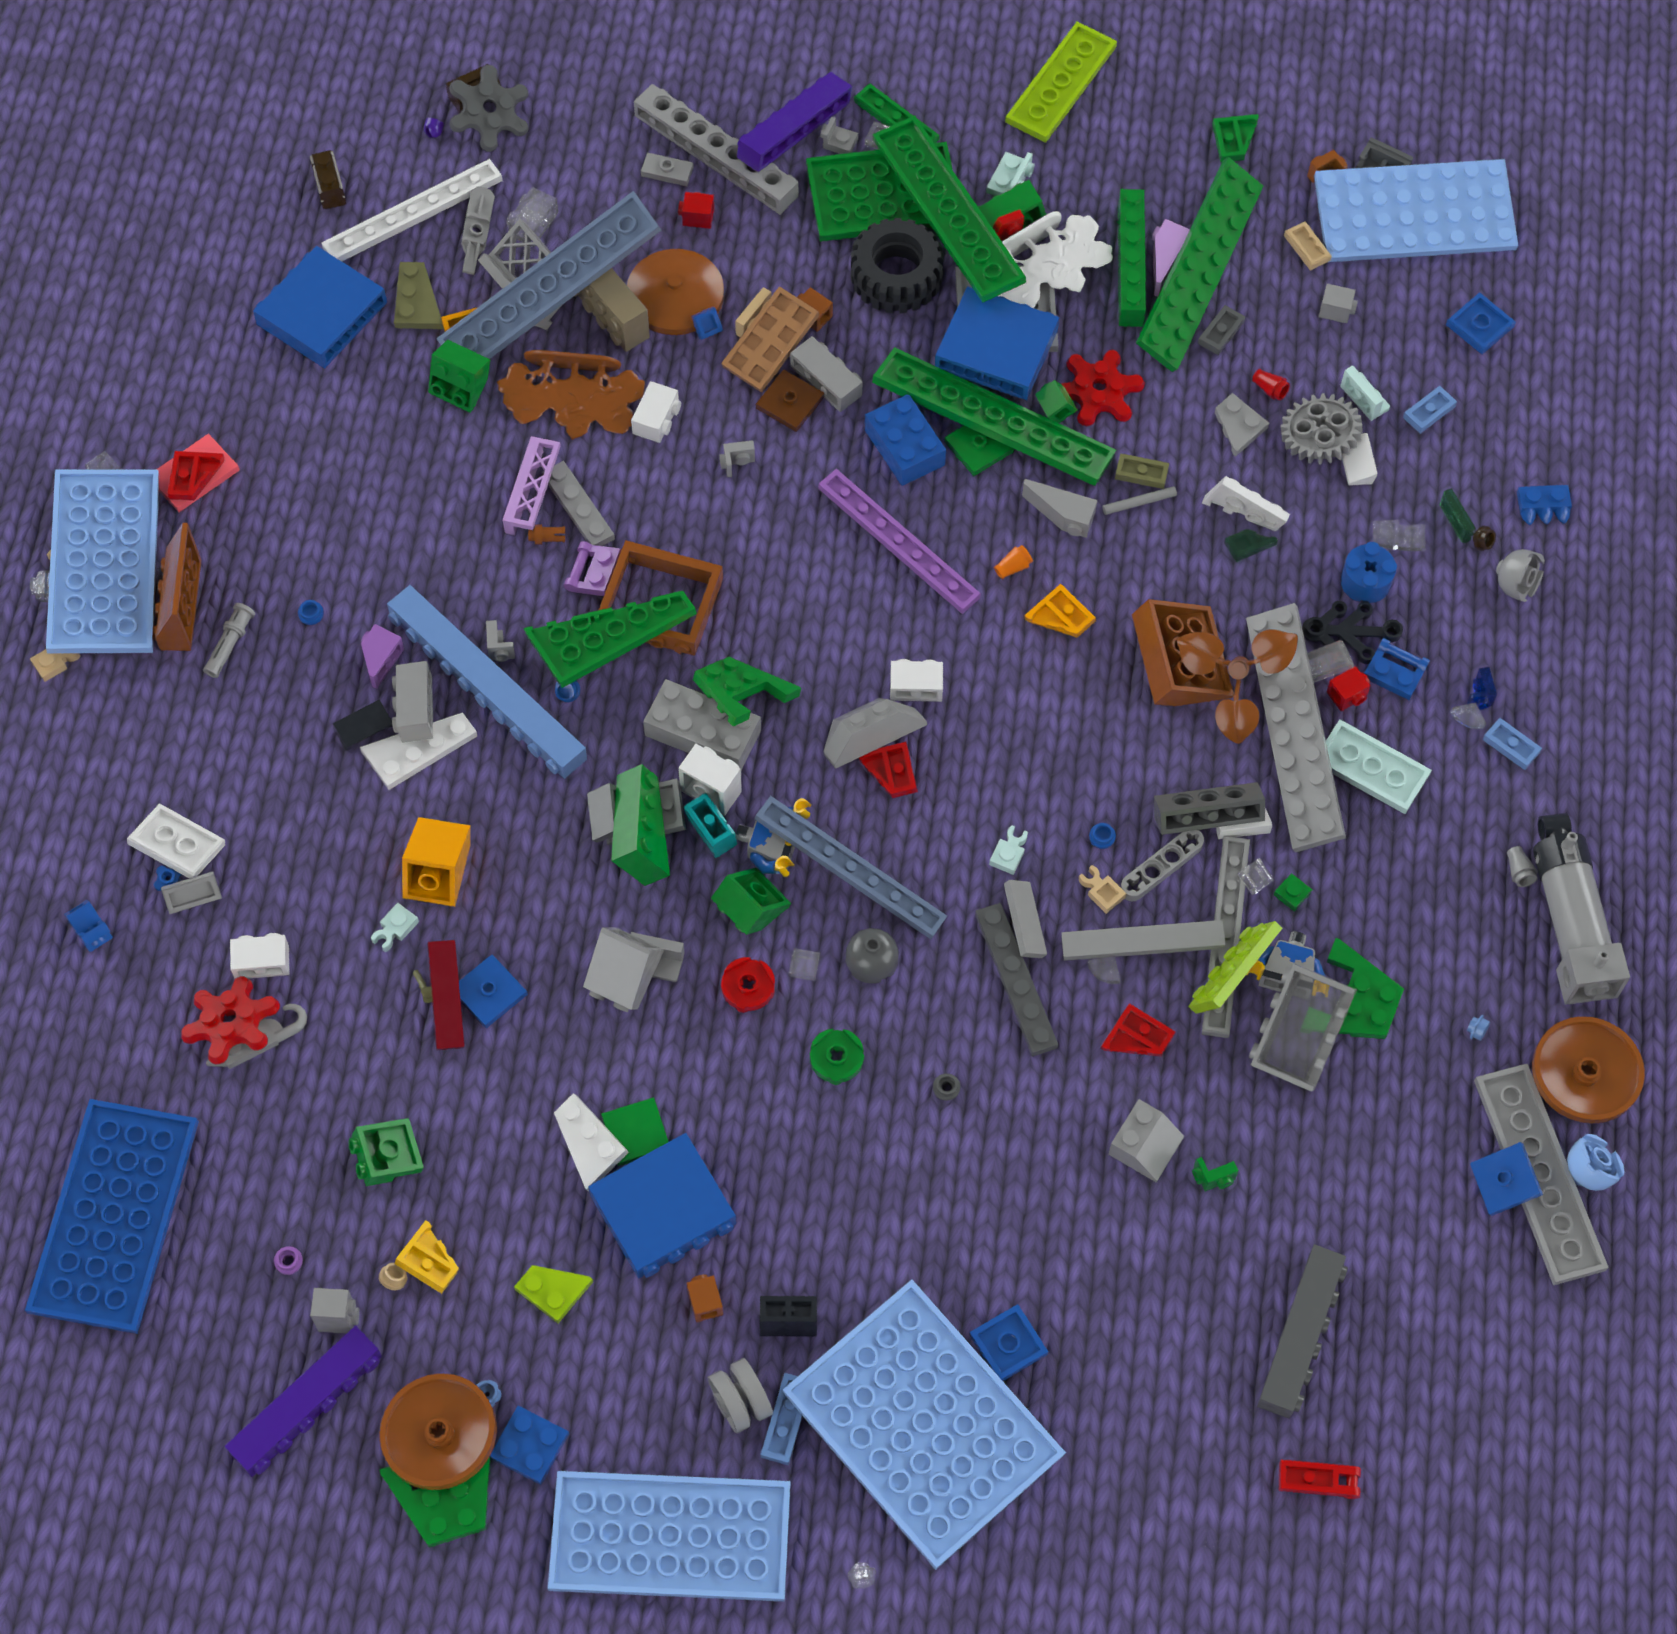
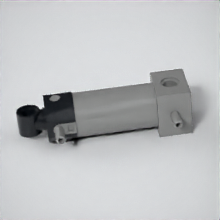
(1590, 962)

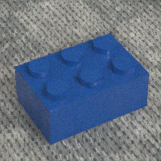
(905, 439)

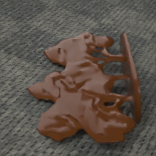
(574, 399)

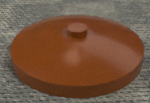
(675, 287)
(1588, 1069)
(438, 1431)

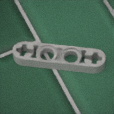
(1165, 867)

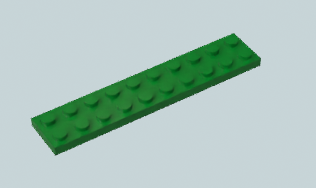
(949, 209)
(1199, 265)
(994, 416)

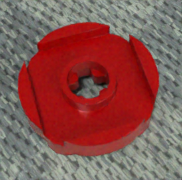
(748, 999)

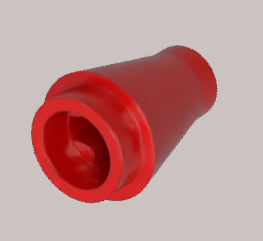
(1271, 384)

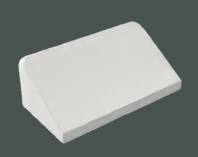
(1360, 464)
(1246, 829)

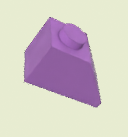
(381, 652)

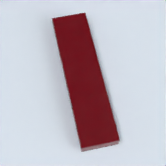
(445, 995)

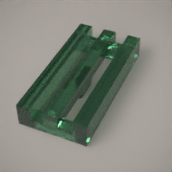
(1457, 516)

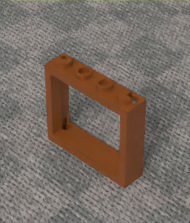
(675, 565)

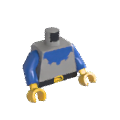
(768, 850)
(1284, 954)

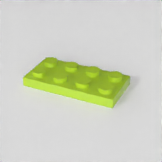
(1236, 965)

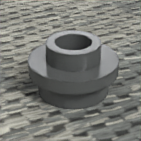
(946, 1079)

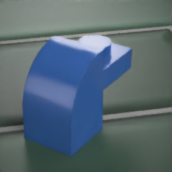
(88, 925)

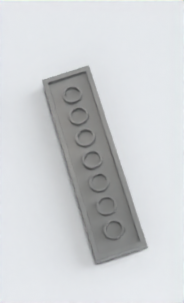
(1559, 1214)

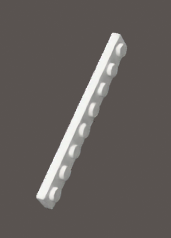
(412, 211)

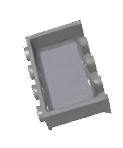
(1302, 1026)

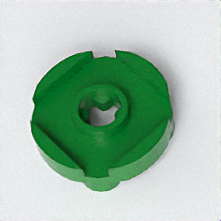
(836, 1040)

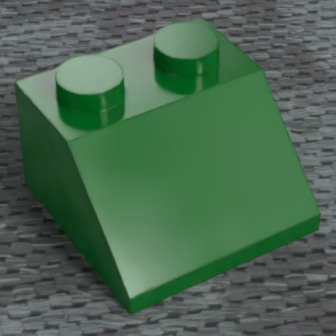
(750, 900)

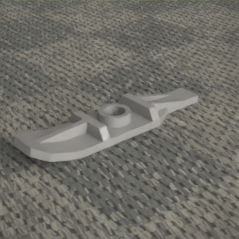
(478, 216)

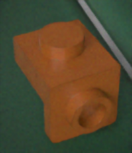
(1328, 161)

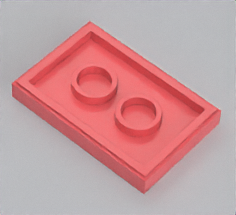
(208, 445)

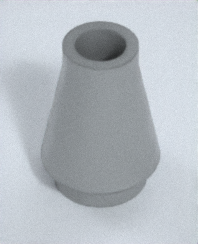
(1521, 868)

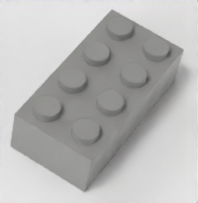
(690, 718)

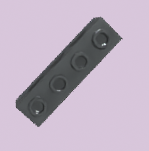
(1209, 808)

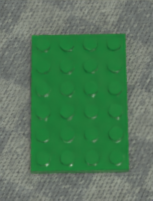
(858, 191)

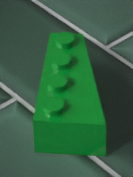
(1020, 197)
(639, 827)

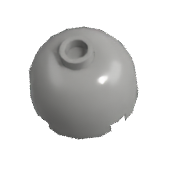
(1520, 573)

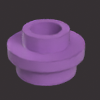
(285, 1253)

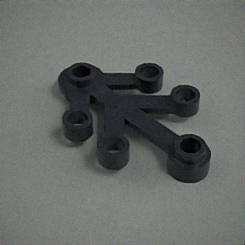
(1347, 630)

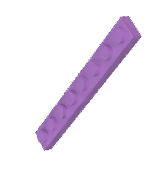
(899, 541)

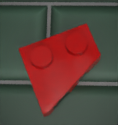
(192, 473)

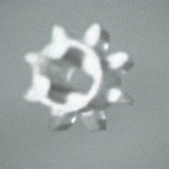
(40, 586)

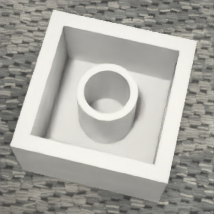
(710, 774)

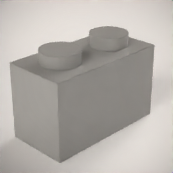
(334, 1310)

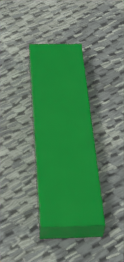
(886, 109)

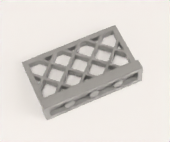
(499, 270)

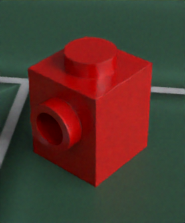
(697, 210)
(1349, 688)

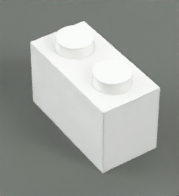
(655, 412)
(916, 680)
(259, 956)

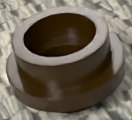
(1484, 538)

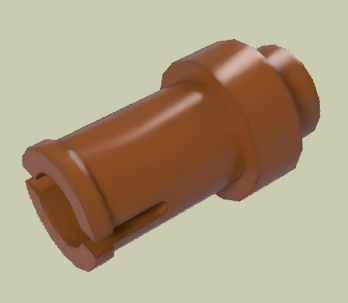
(546, 534)

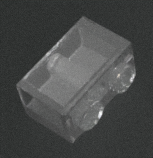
(536, 210)

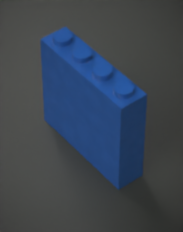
(320, 306)
(997, 343)
(662, 1206)

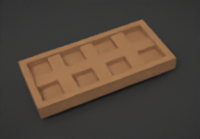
(770, 339)

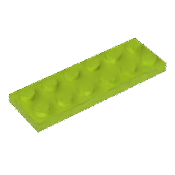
(1061, 82)

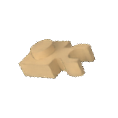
(52, 664)
(1104, 892)

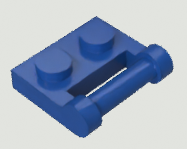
(1392, 675)

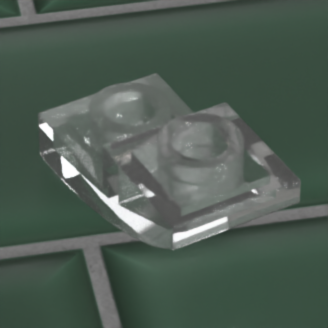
(1394, 536)

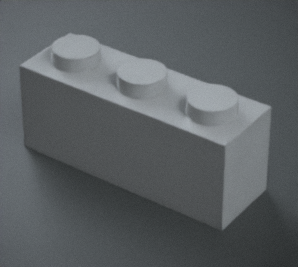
(826, 373)
(413, 702)

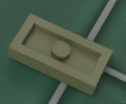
(1142, 471)

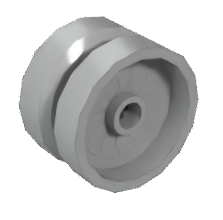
(742, 1394)

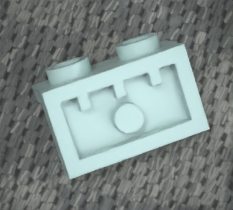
(1009, 173)
(1363, 393)

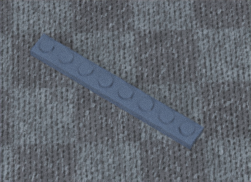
(850, 867)

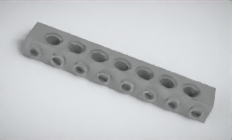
(713, 148)

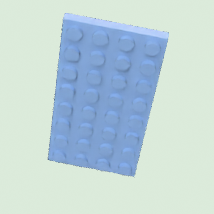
(1416, 210)
(103, 561)
(670, 1536)

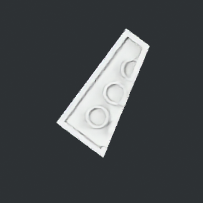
(399, 761)

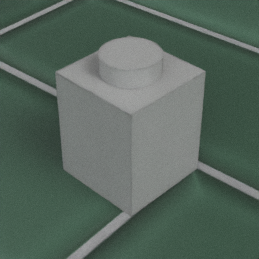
(1338, 303)

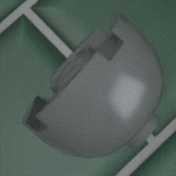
(872, 955)

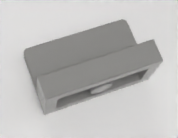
(671, 959)

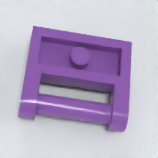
(599, 572)

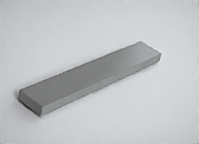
(1143, 940)

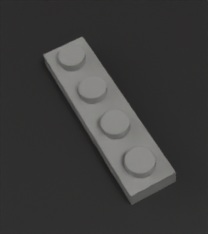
(579, 506)

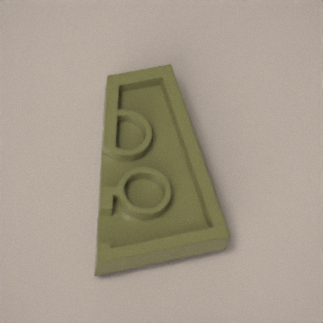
(415, 299)

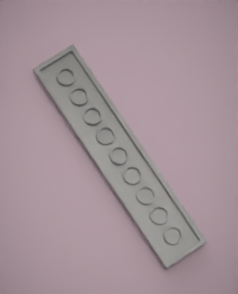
(1298, 739)

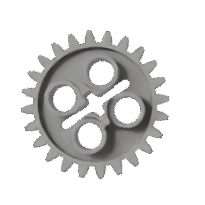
(1321, 428)

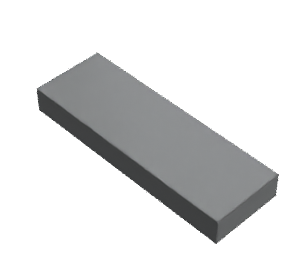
(1025, 919)

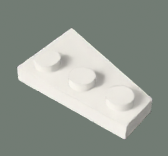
(1239, 499)
(589, 1141)

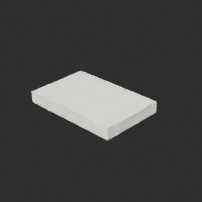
(176, 841)

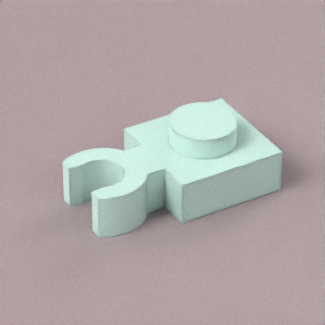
(1008, 853)
(396, 924)

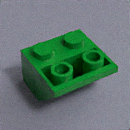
(458, 375)

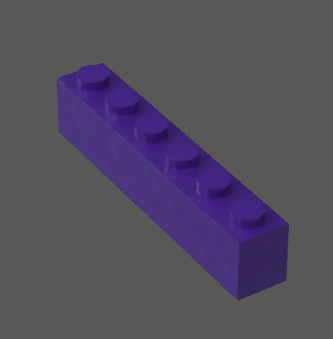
(793, 121)
(304, 1401)

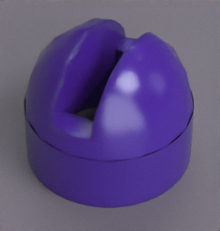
(433, 127)

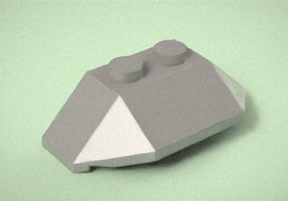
(869, 729)

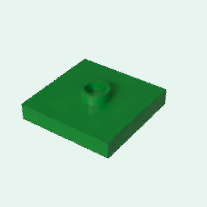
(976, 450)

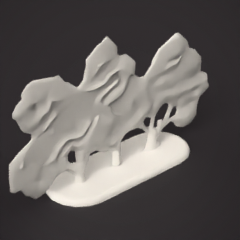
(1058, 260)

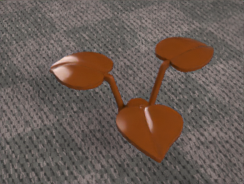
(1202, 651)

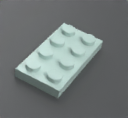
(1375, 767)

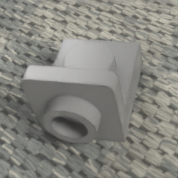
(838, 138)
(736, 453)
(497, 648)

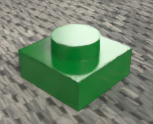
(1292, 892)

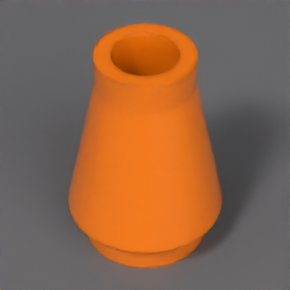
(1013, 562)

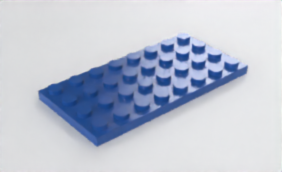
(112, 1216)

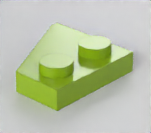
(552, 1290)

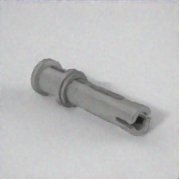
(233, 630)

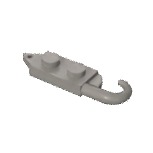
(275, 1033)

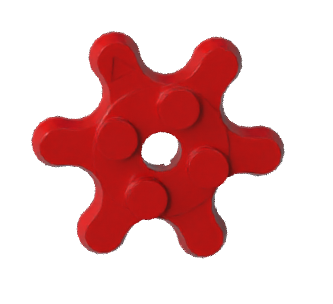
(1107, 400)
(228, 1034)

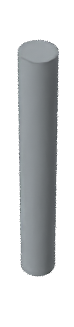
(1139, 500)

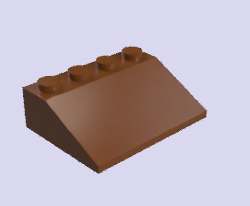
(178, 596)
(1158, 630)

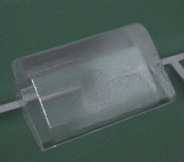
(1329, 660)

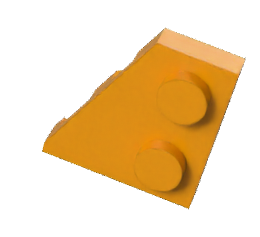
(1061, 613)

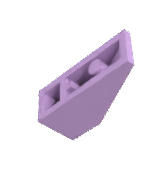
(1167, 244)

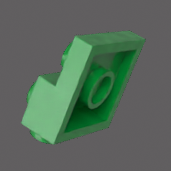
(385, 1151)

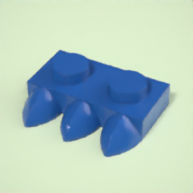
(1544, 501)

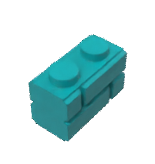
(710, 825)

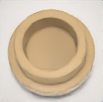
(392, 1277)

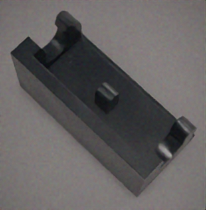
(362, 724)
(788, 1316)

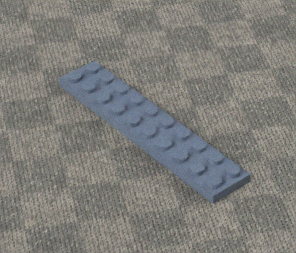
(555, 278)

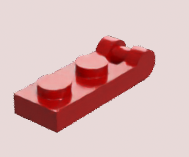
(1319, 1478)

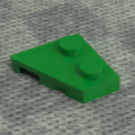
(1234, 135)

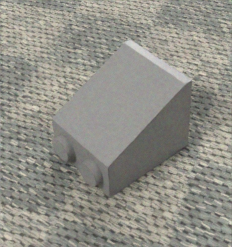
(621, 968)

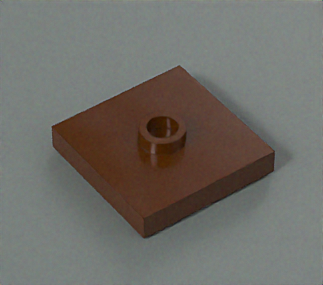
(790, 400)

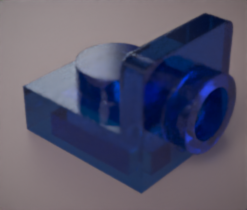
(1484, 689)

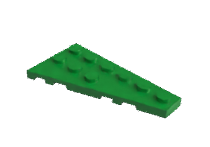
(598, 637)

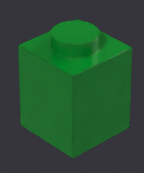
(1055, 401)

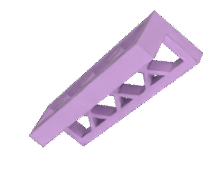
(525, 481)

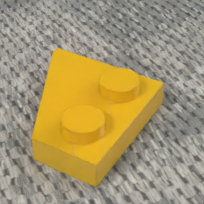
(428, 1259)

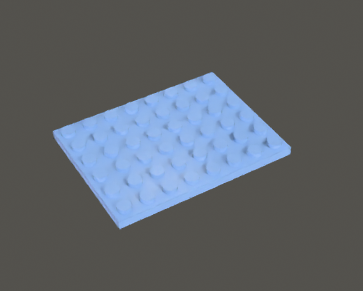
(923, 1423)

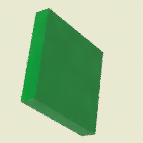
(636, 1128)

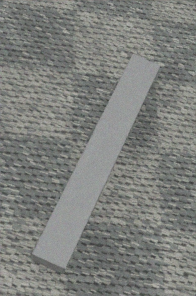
(1229, 909)

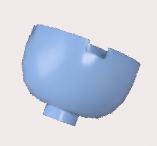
(1593, 1164)

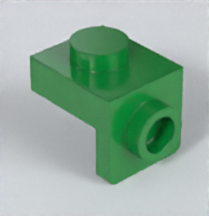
(1218, 1177)

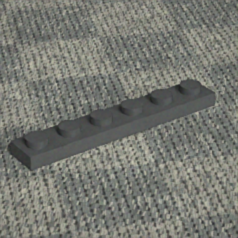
(1016, 979)

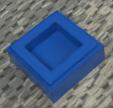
(707, 323)

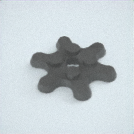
(486, 123)

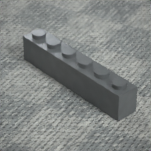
(1301, 1332)

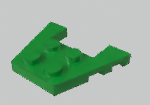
(733, 680)
(1375, 997)
(444, 1512)

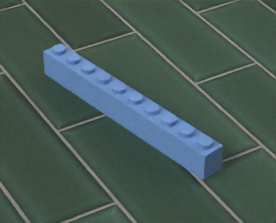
(487, 682)

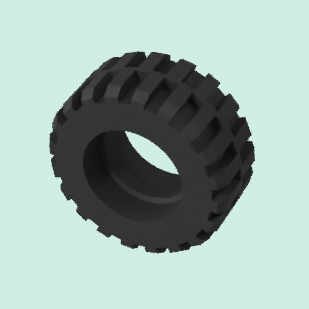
(896, 240)

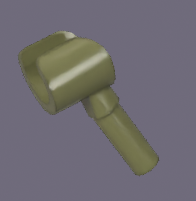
(425, 991)

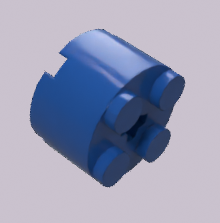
(1368, 573)

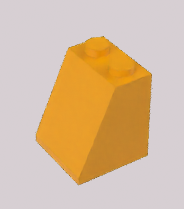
(435, 861)

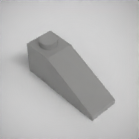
(1065, 509)

